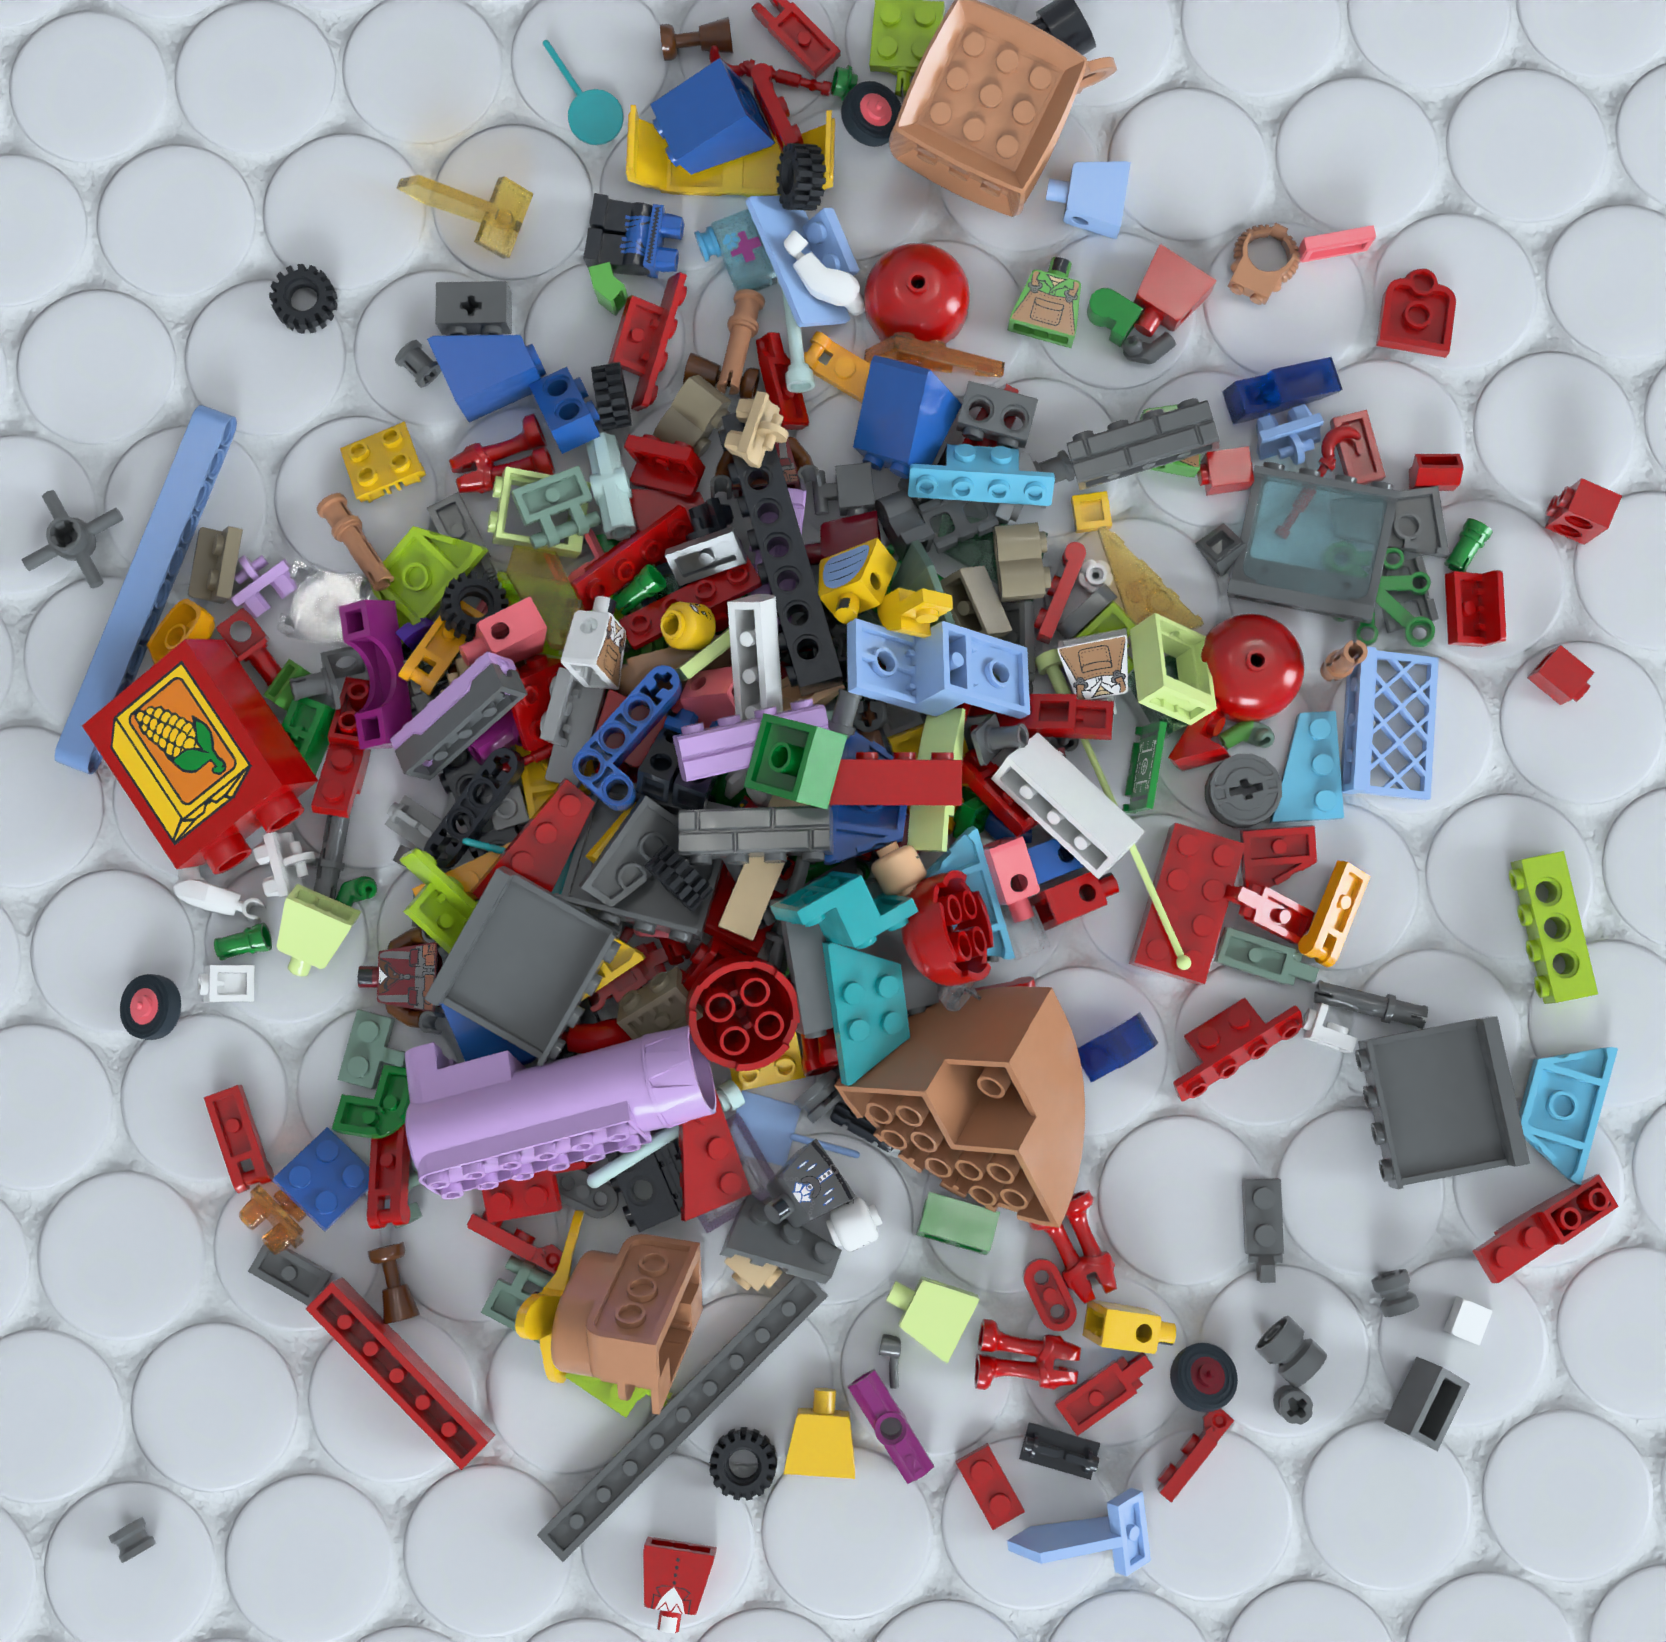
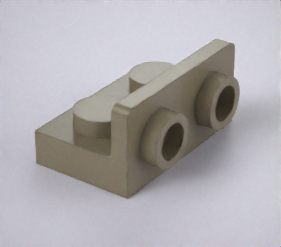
(215, 564)
(655, 1006)

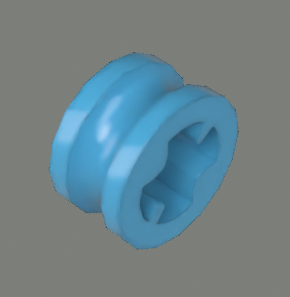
(707, 243)

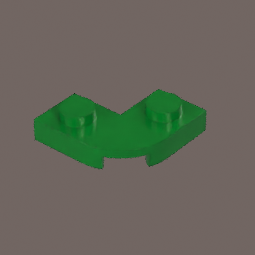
(379, 1115)

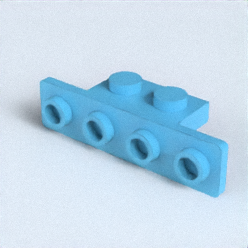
(981, 476)

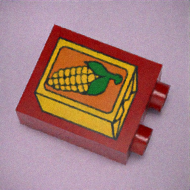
(201, 755)

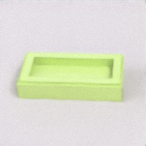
(704, 656)

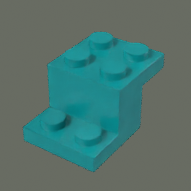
(845, 909)

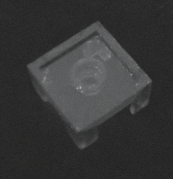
(316, 604)

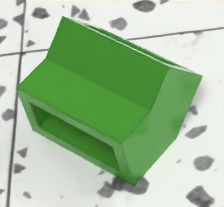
(608, 289)
(279, 690)

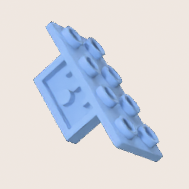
(825, 241)

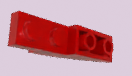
(1061, 717)
(345, 761)
(1543, 1227)

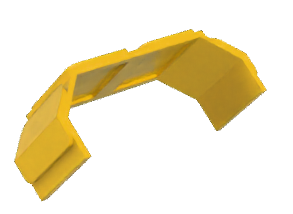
(745, 176)

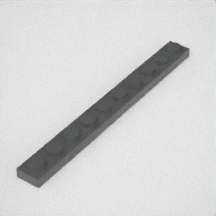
(681, 1416)

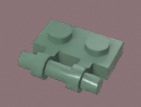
(553, 496)
(507, 1297)

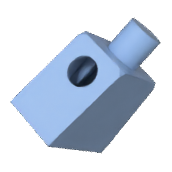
(1093, 196)

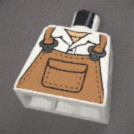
(596, 646)
(1096, 665)

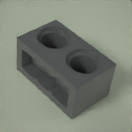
(999, 406)

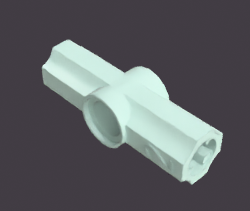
(611, 487)

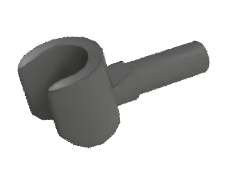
(891, 1348)

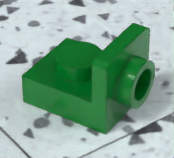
(971, 813)

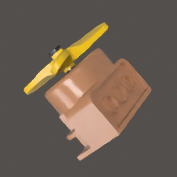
(618, 1313)

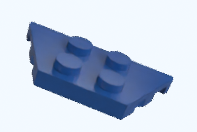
(864, 827)

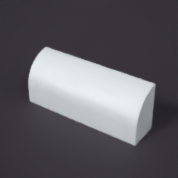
(755, 654)
(1067, 805)

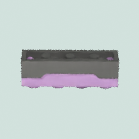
(458, 716)

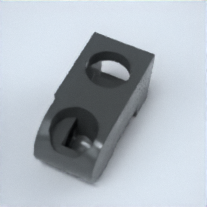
(902, 523)

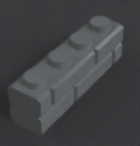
(1143, 444)
(755, 833)

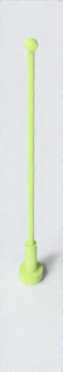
(1050, 664)

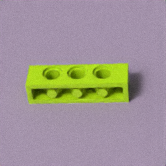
(1569, 941)

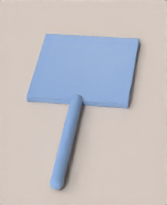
(774, 1127)

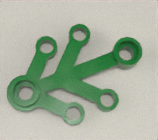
(1394, 608)

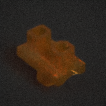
(285, 1229)

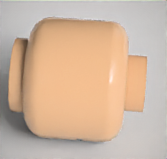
(898, 869)

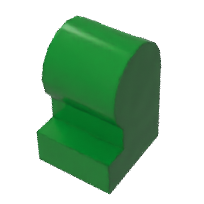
(1113, 311)

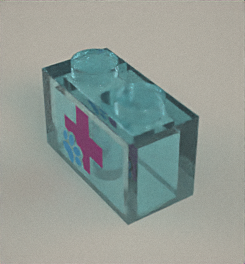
(744, 252)

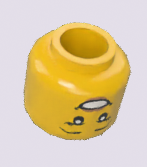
(688, 626)

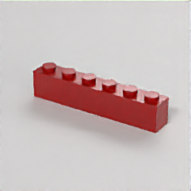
(400, 1372)

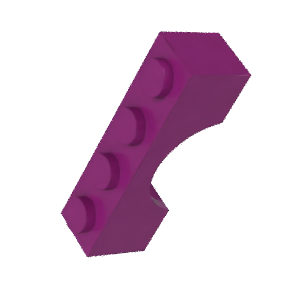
(371, 631)

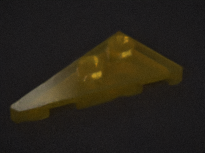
(1140, 587)

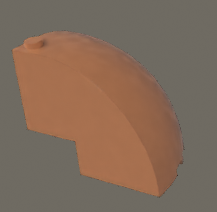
(985, 1101)

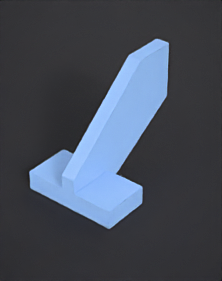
(1121, 1531)

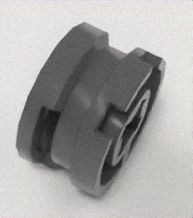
(818, 1093)

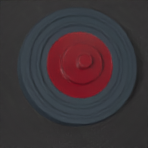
(1203, 1377)

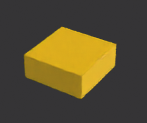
(1091, 511)

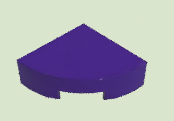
(413, 634)

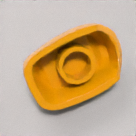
(182, 622)

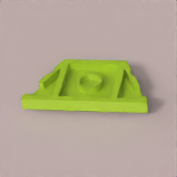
(422, 570)

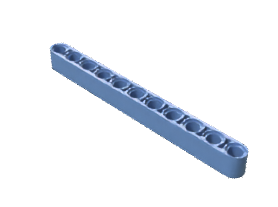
(148, 579)

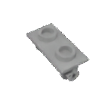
(414, 823)

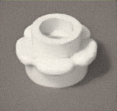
(1088, 568)

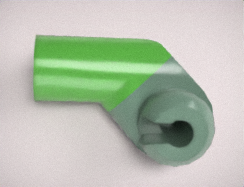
(1247, 731)

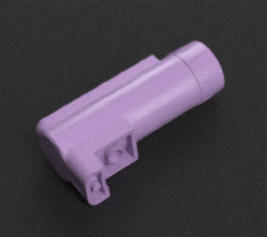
(507, 1121)

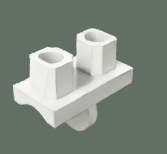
(286, 861)

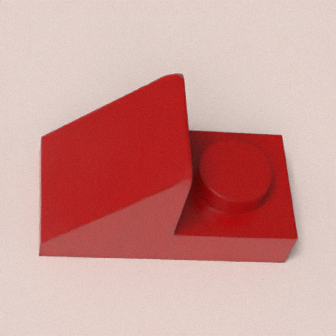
(1195, 744)

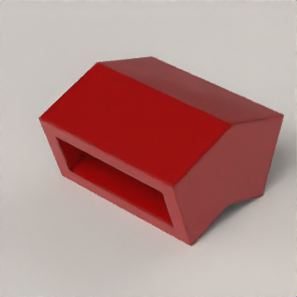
(1436, 470)

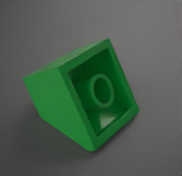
(795, 761)

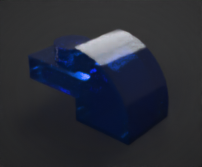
(1116, 1047)

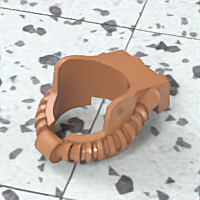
(1255, 282)

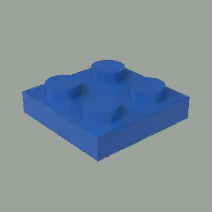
(324, 1179)

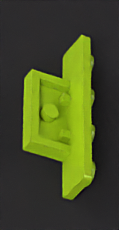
(441, 904)

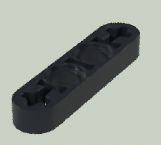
(469, 804)

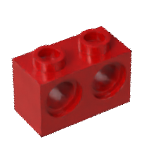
(1582, 511)

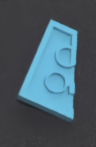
(1312, 771)

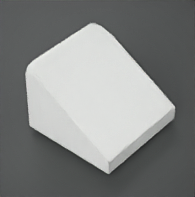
(1467, 1320)

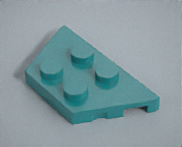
(865, 1008)

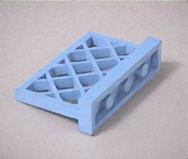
(1359, 728)

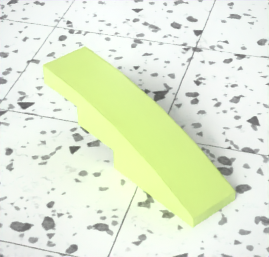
(930, 822)

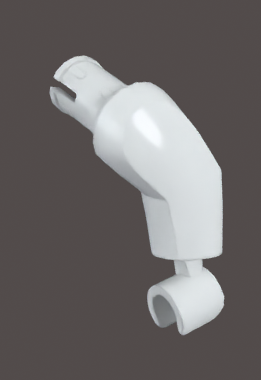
(824, 283)
(211, 897)

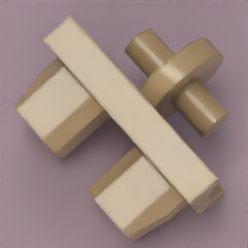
(760, 431)

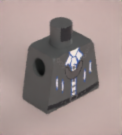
(806, 1187)

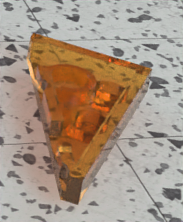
(933, 355)

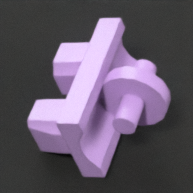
(250, 596)

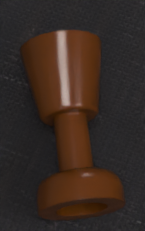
(709, 34)
(711, 372)
(396, 1298)

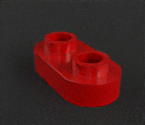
(1048, 1294)

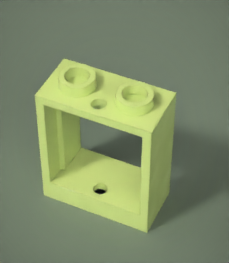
(497, 519)
(1181, 699)

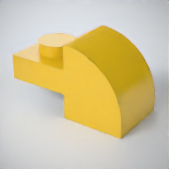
(913, 611)

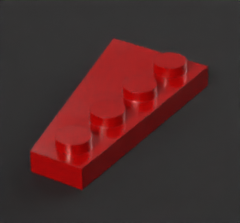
(546, 840)

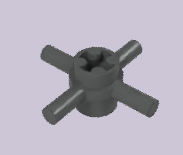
(61, 542)

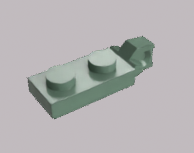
(1262, 958)

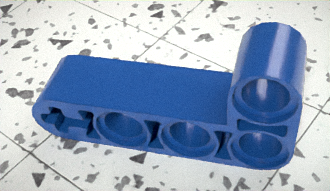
(634, 732)

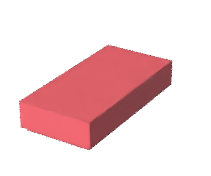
(1336, 243)

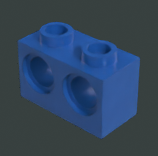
(565, 410)

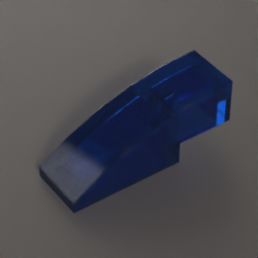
(1281, 389)

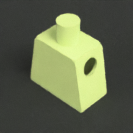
(313, 929)
(934, 1313)

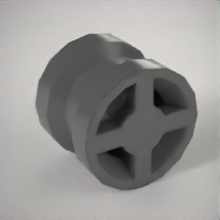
(132, 1540)

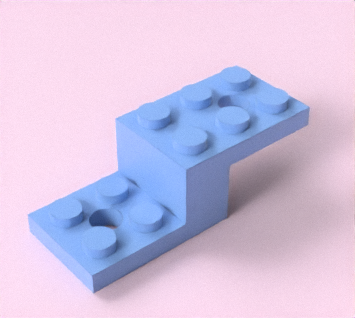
(938, 670)

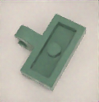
(369, 1049)

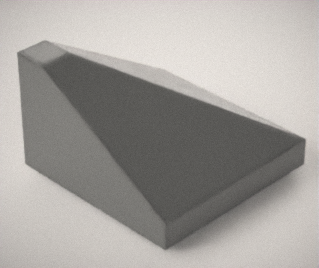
(1221, 548)

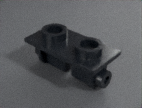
(1060, 1451)

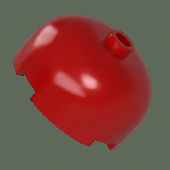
(927, 312)
(1248, 690)
(929, 938)
(757, 1028)

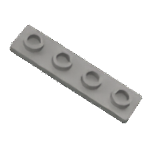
(569, 723)

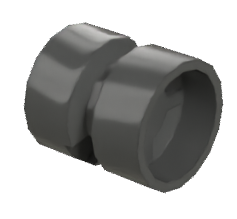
(1296, 1357)

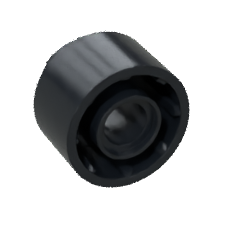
(1066, 23)

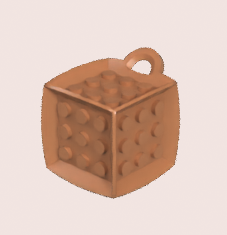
(990, 105)

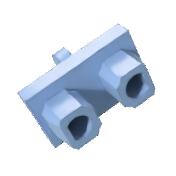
(1289, 438)

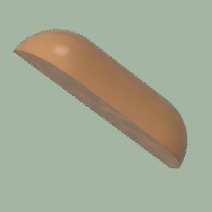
(639, 666)

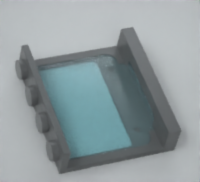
(1314, 542)

